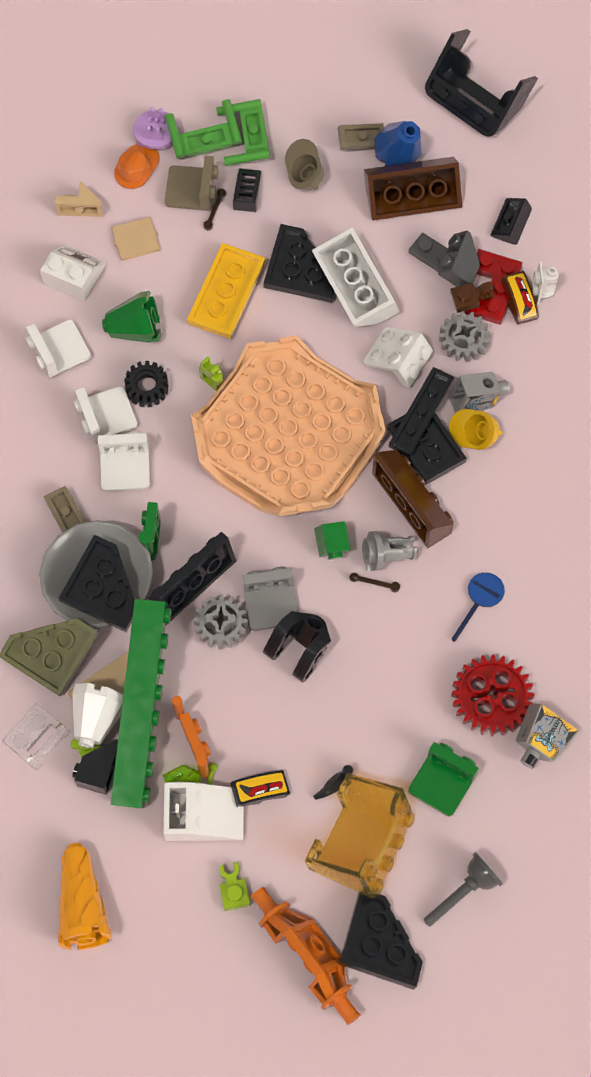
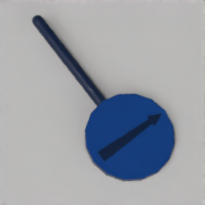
(484, 591)

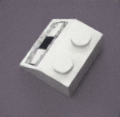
(71, 271)

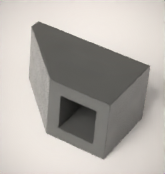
(460, 261)

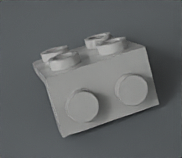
(269, 597)

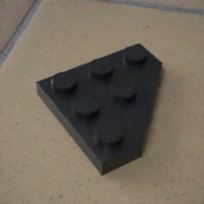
(295, 267)
(101, 585)
(380, 944)

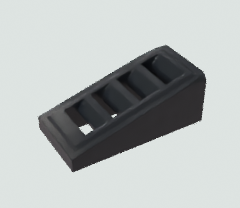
(246, 204)

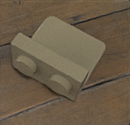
(191, 186)

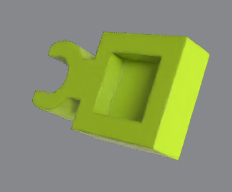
(211, 374)
(235, 891)

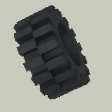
(146, 371)

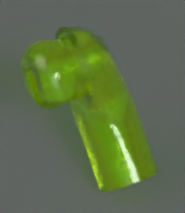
(182, 773)

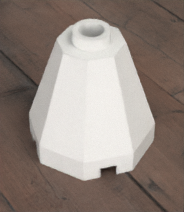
(94, 713)

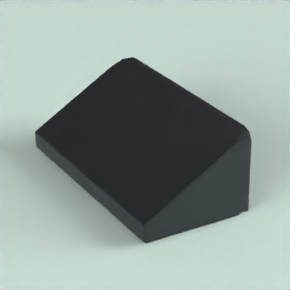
(512, 220)

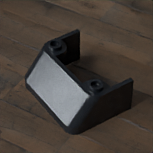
(466, 98)

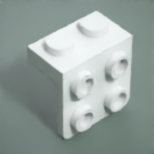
(57, 347)
(399, 352)
(105, 412)
(124, 461)

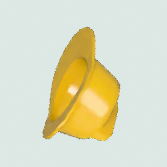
(474, 429)

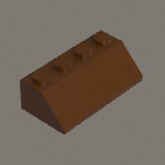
(413, 188)
(411, 497)

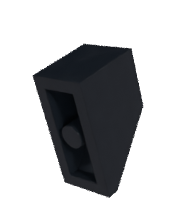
(96, 768)

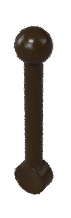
(208, 224)
(394, 586)

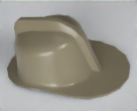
(304, 165)

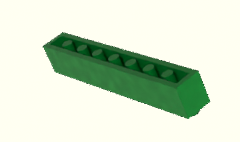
(139, 704)

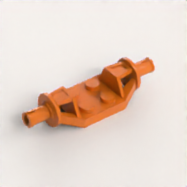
(315, 950)

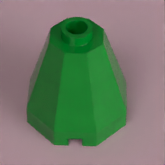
(134, 319)

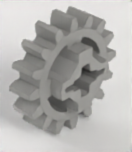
(465, 333)
(211, 621)

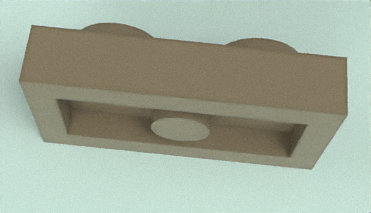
(358, 136)
(63, 508)

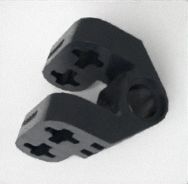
(307, 630)

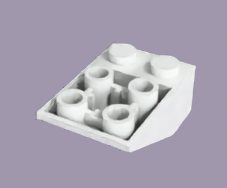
(201, 813)

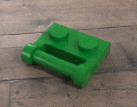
(150, 535)

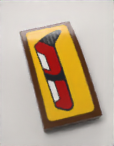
(521, 296)

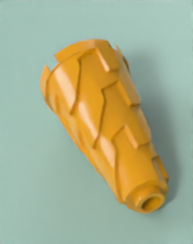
(80, 905)

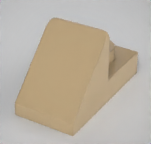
(82, 205)

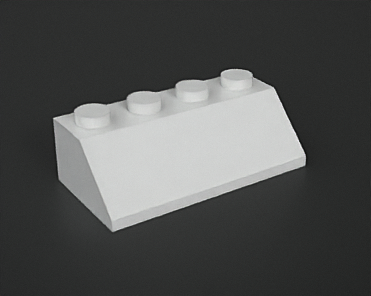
(355, 279)

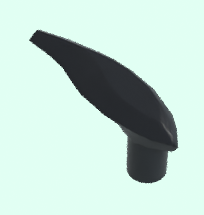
(334, 783)

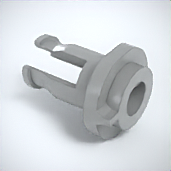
(380, 550)

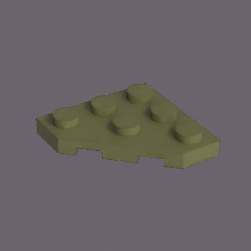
(51, 652)

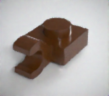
(468, 297)

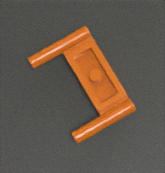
(191, 730)

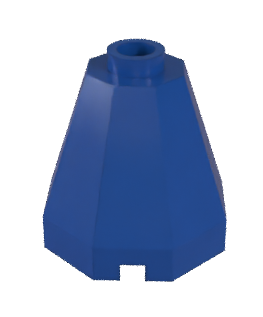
(398, 143)

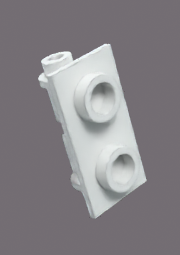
(544, 282)

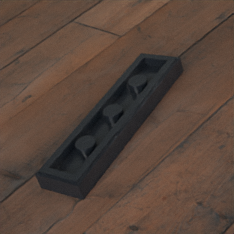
(421, 412)

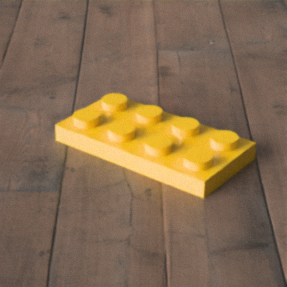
(226, 290)

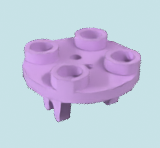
(152, 130)

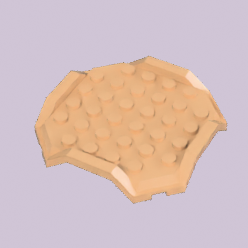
(288, 429)

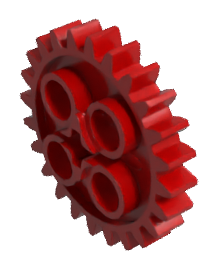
(499, 716)

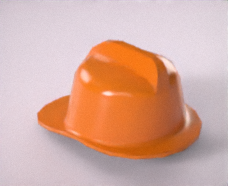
(136, 166)

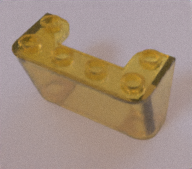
(364, 835)

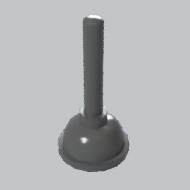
(479, 876)

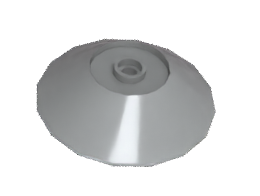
(67, 551)

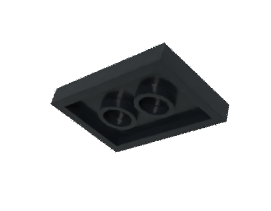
(435, 452)

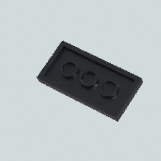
(195, 575)

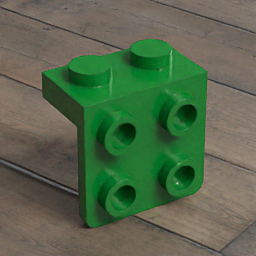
(443, 779)

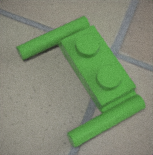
(253, 132)
(205, 139)

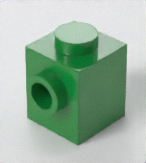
(332, 540)

